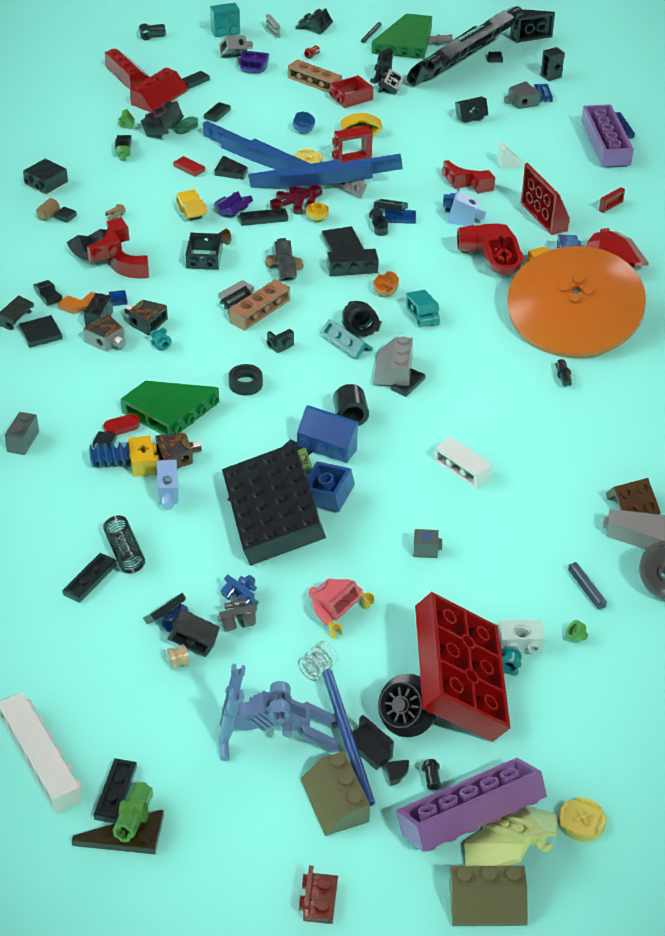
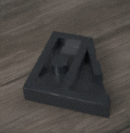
(383, 64)
(230, 169)

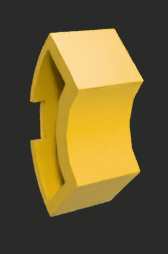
(362, 119)
(191, 204)

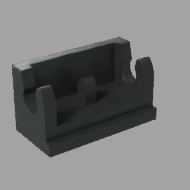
(14, 311)

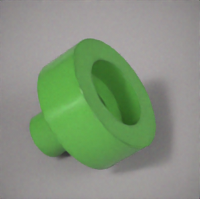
(123, 152)
(576, 631)

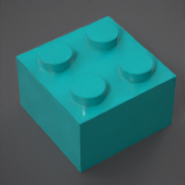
(225, 19)

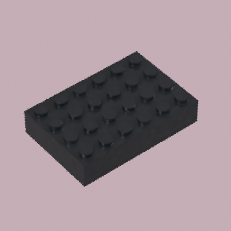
(273, 504)

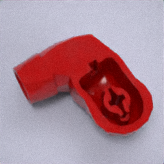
(495, 242)

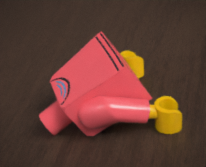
(334, 599)

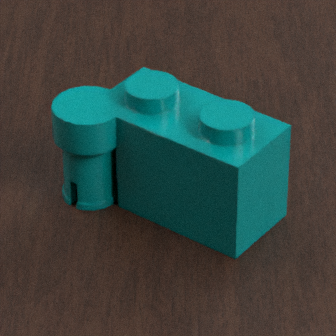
(423, 308)

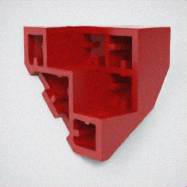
(618, 245)

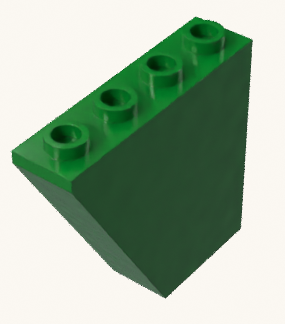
(406, 36)
(169, 406)

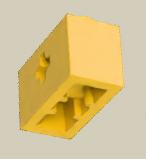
(142, 455)

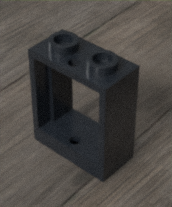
(198, 242)

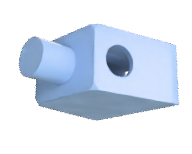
(465, 210)
(167, 490)

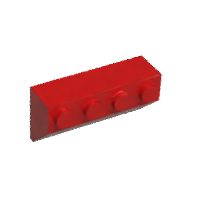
(124, 68)
(158, 89)

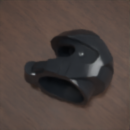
(360, 315)

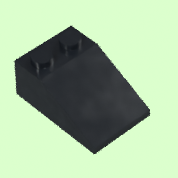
(533, 26)

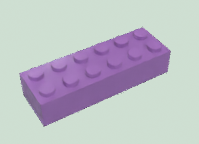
(607, 135)
(471, 804)

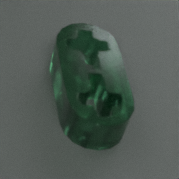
(186, 125)

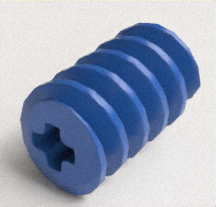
(109, 454)

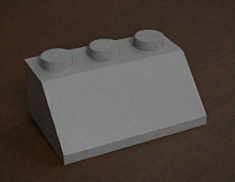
(394, 362)

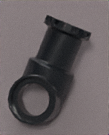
(378, 221)

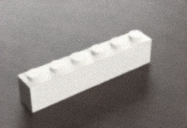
(40, 753)

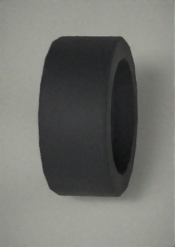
(245, 388)

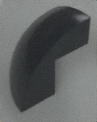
(79, 243)

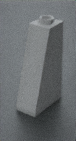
(635, 527)

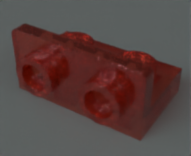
(319, 897)

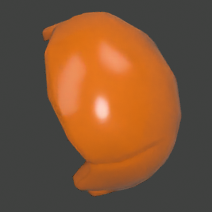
(386, 284)

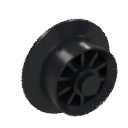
(402, 706)

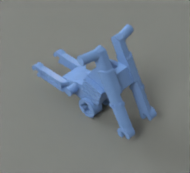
(269, 710)

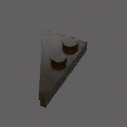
(144, 841)

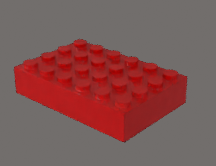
(461, 667)

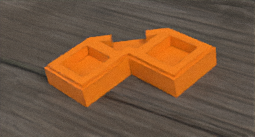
(73, 305)

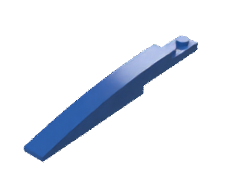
(251, 149)
(325, 172)

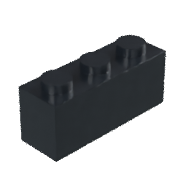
(352, 262)

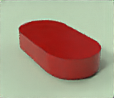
(122, 424)

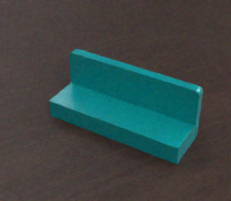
(344, 338)

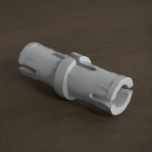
(440, 39)

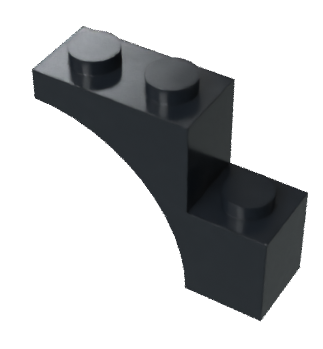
(284, 259)

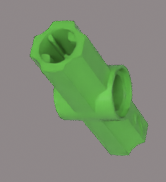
(133, 812)

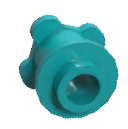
(160, 339)
(511, 660)

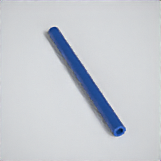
(347, 734)

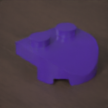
(253, 61)
(232, 204)

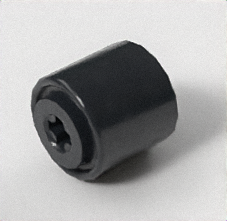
(351, 403)

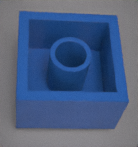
(330, 485)

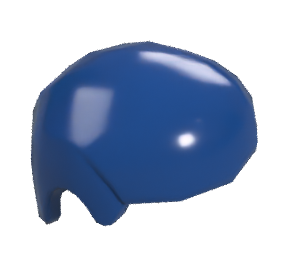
(303, 122)

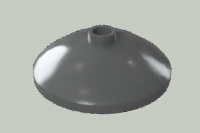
(650, 569)

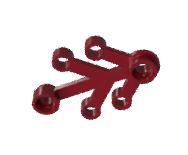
(313, 192)

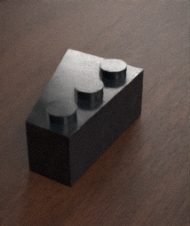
(162, 118)

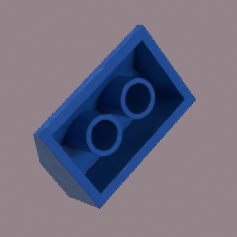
(327, 434)

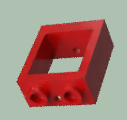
(362, 91)
(349, 134)

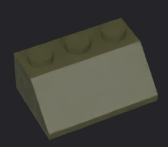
(336, 794)
(488, 895)

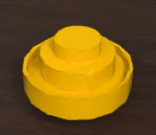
(317, 211)

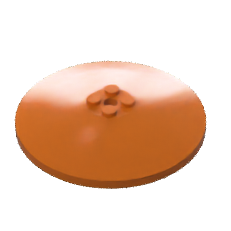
(573, 323)

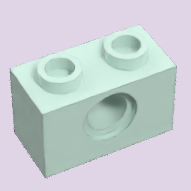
(522, 634)

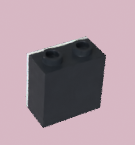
(45, 176)

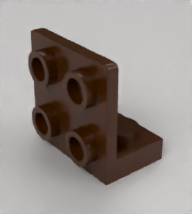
(635, 497)

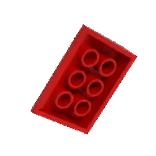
(543, 202)

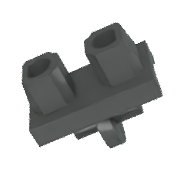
(228, 617)

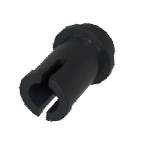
(432, 776)

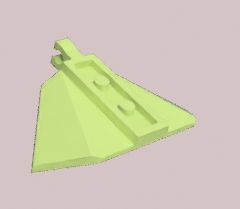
(509, 837)

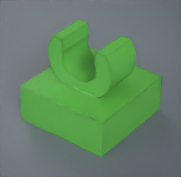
(126, 119)

